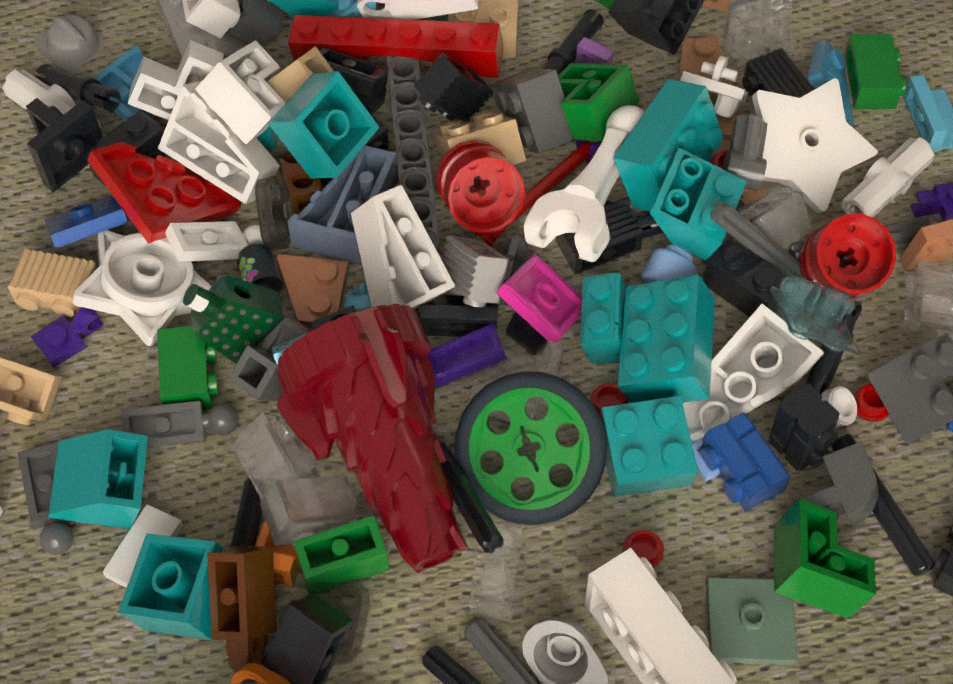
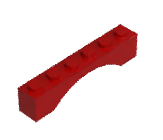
(469, 43)

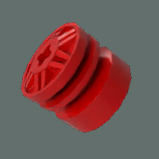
(496, 196)
(866, 250)

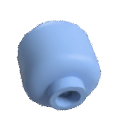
(668, 264)

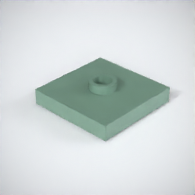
(750, 622)

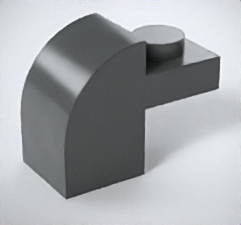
(257, 368)
(854, 484)

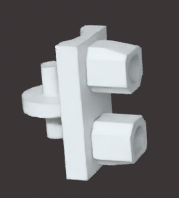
(728, 95)

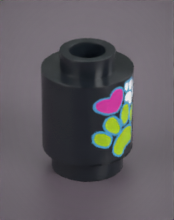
(259, 267)

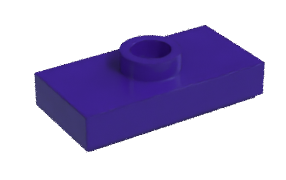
(466, 355)

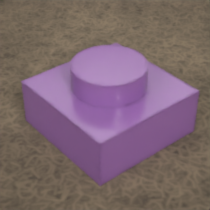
(593, 53)

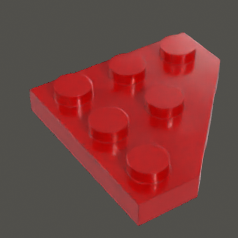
(158, 190)

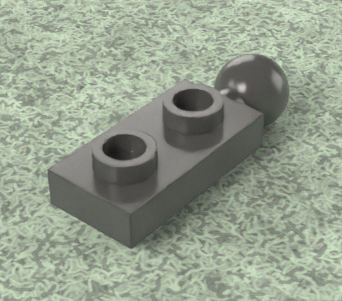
(178, 422)
(37, 476)

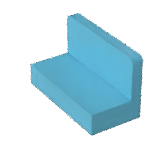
(930, 113)

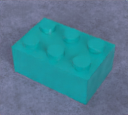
(675, 119)
(667, 340)

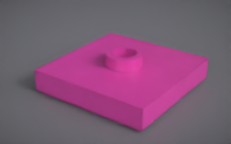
(542, 298)

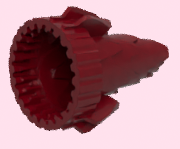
(374, 395)

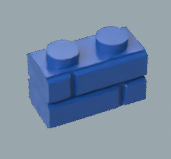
(744, 462)

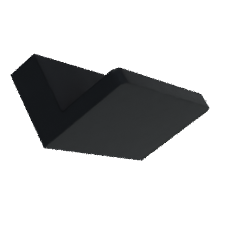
(454, 318)

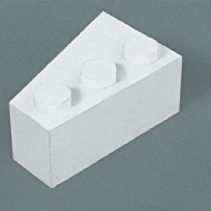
(212, 150)
(398, 252)

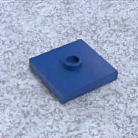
(85, 221)

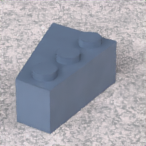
(327, 222)

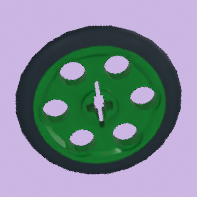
(565, 405)

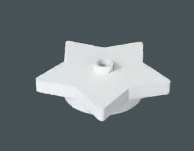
(831, 141)
(138, 283)

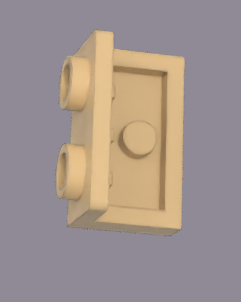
(26, 392)

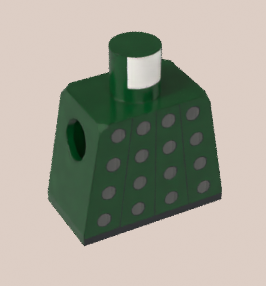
(233, 314)

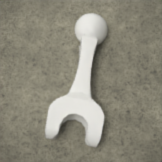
(581, 204)

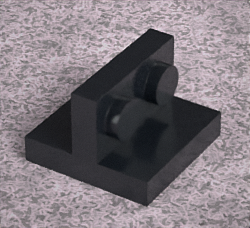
(61, 140)

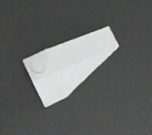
(751, 370)

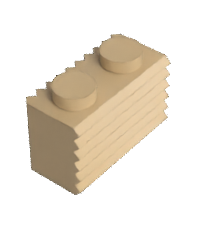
(48, 281)

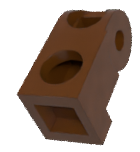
(298, 182)

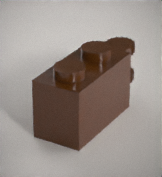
(242, 601)

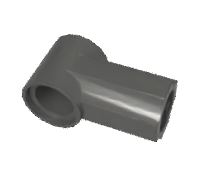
(746, 150)

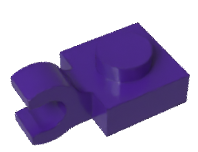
(935, 202)
(64, 339)

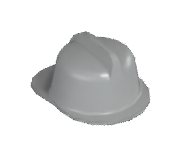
(69, 42)
(562, 654)

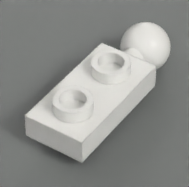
(210, 240)

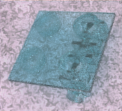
(815, 312)

